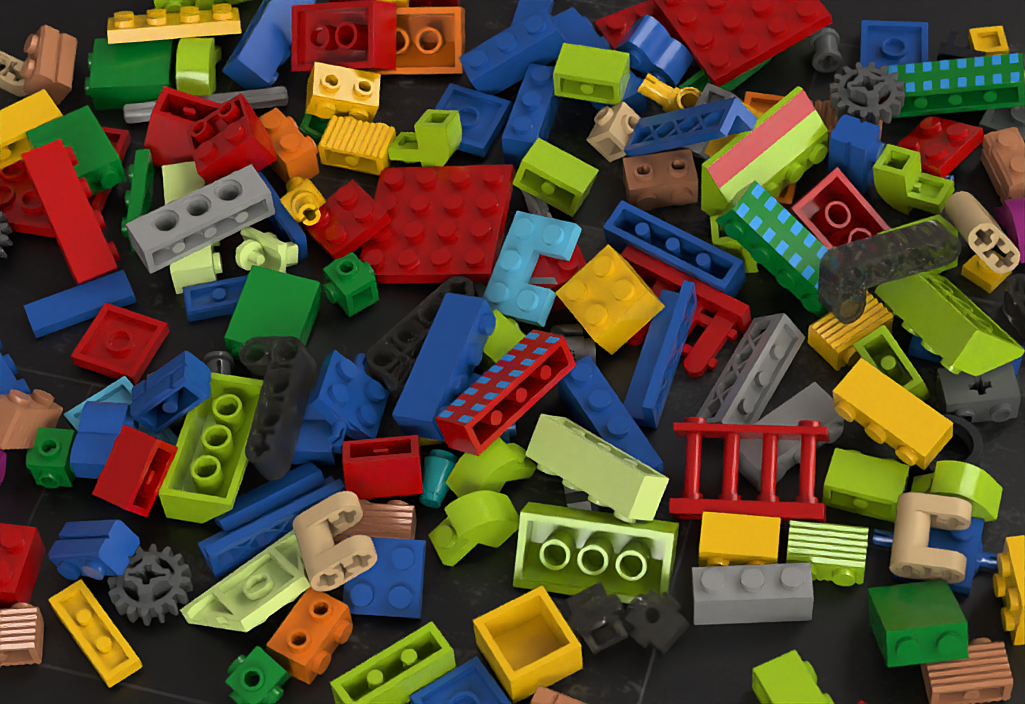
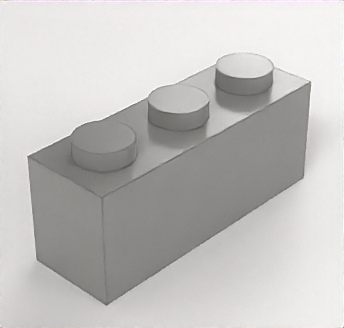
(809, 404)
(752, 593)

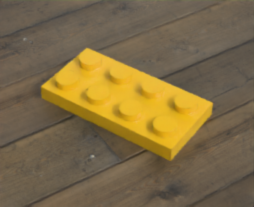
(183, 24)

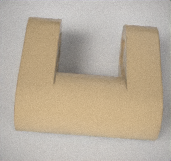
(981, 231)
(316, 543)
(910, 548)

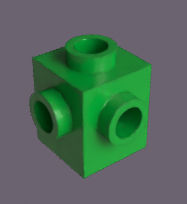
(350, 284)
(51, 457)
(255, 665)

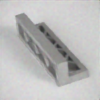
(754, 378)

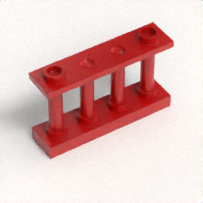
(767, 504)

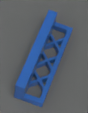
(689, 126)
(661, 356)
(233, 549)

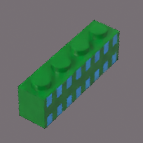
(961, 85)
(776, 242)

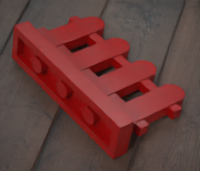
(725, 311)

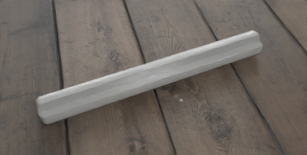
(256, 98)

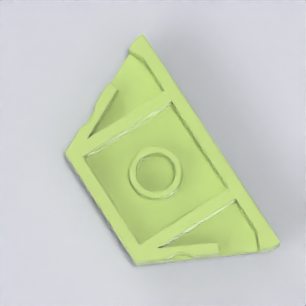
(253, 589)

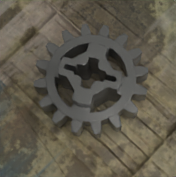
(867, 93)
(151, 585)

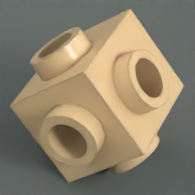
(613, 130)

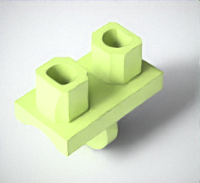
(265, 251)

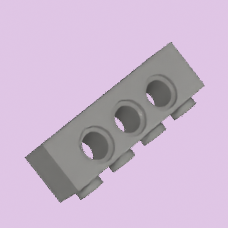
(200, 218)

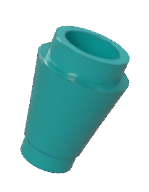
(434, 475)

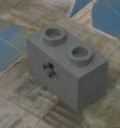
(979, 398)

